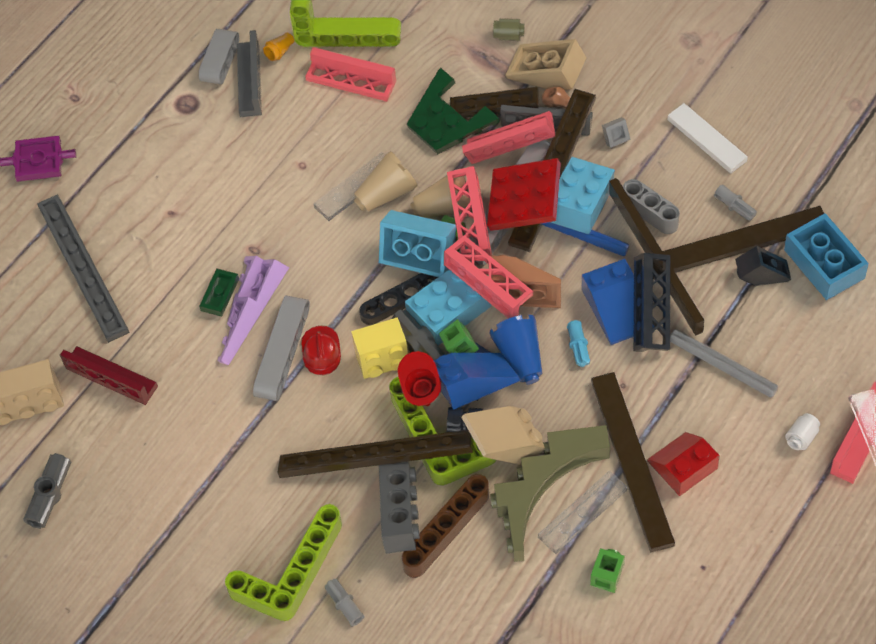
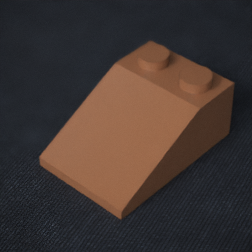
(545, 286)

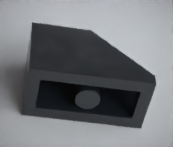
(762, 267)

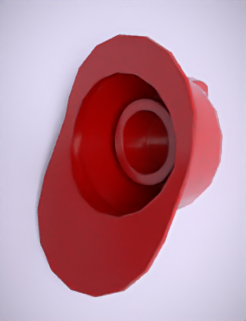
(321, 350)
(419, 378)

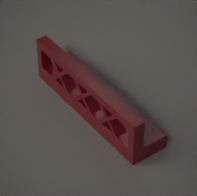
(109, 374)

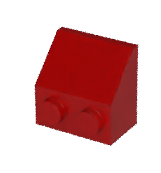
(685, 462)

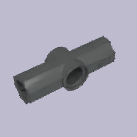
(417, 337)
(41, 502)

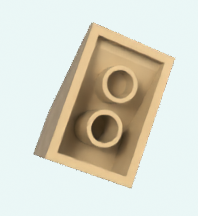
(547, 64)
(504, 434)

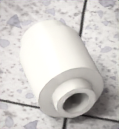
(802, 432)

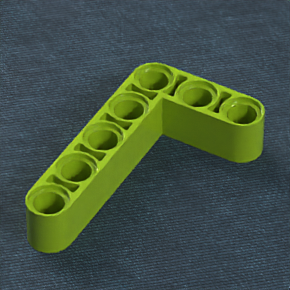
(341, 30)
(420, 420)
(294, 572)

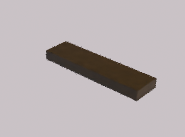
(470, 105)

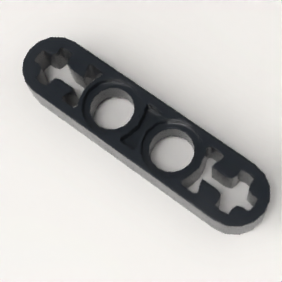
(397, 293)

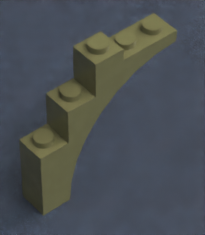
(562, 453)

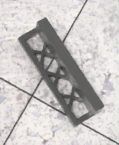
(249, 77)
(514, 114)

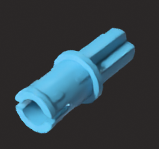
(578, 343)

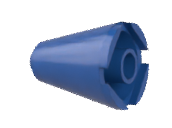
(519, 345)

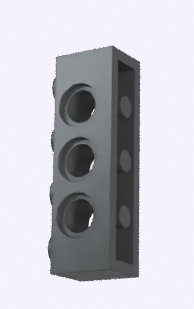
(397, 507)

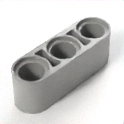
(219, 56)
(661, 210)

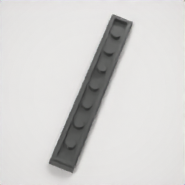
(83, 268)

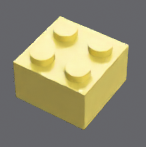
(379, 347)

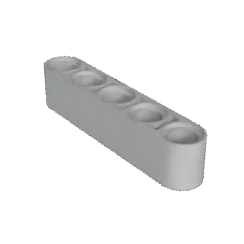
(281, 348)

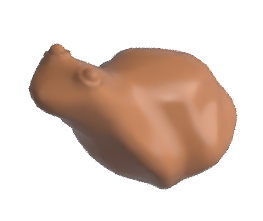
(555, 97)

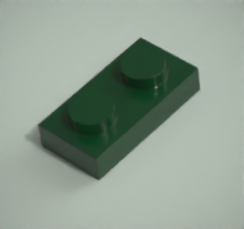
(219, 292)

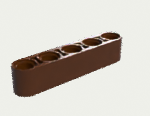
(447, 514)

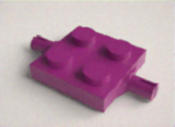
(38, 158)

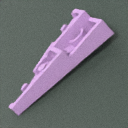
(254, 293)

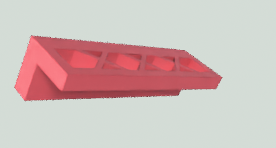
(354, 70)
(509, 138)
(475, 204)
(480, 282)
(851, 453)

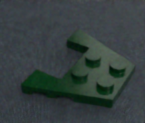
(439, 123)

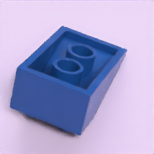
(612, 299)
(473, 376)

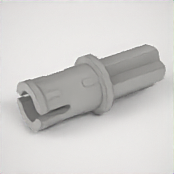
(735, 202)
(344, 602)

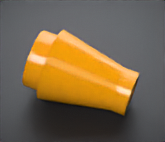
(278, 46)

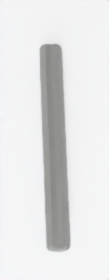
(724, 363)

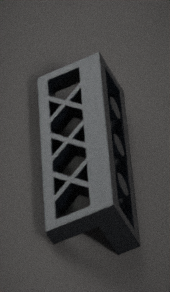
(644, 303)

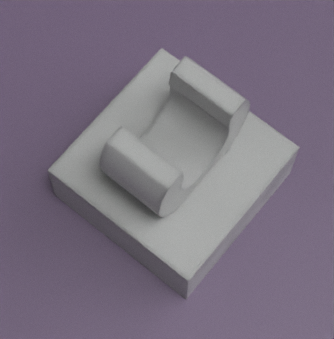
(616, 132)

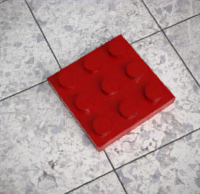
(524, 194)

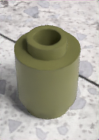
(508, 29)

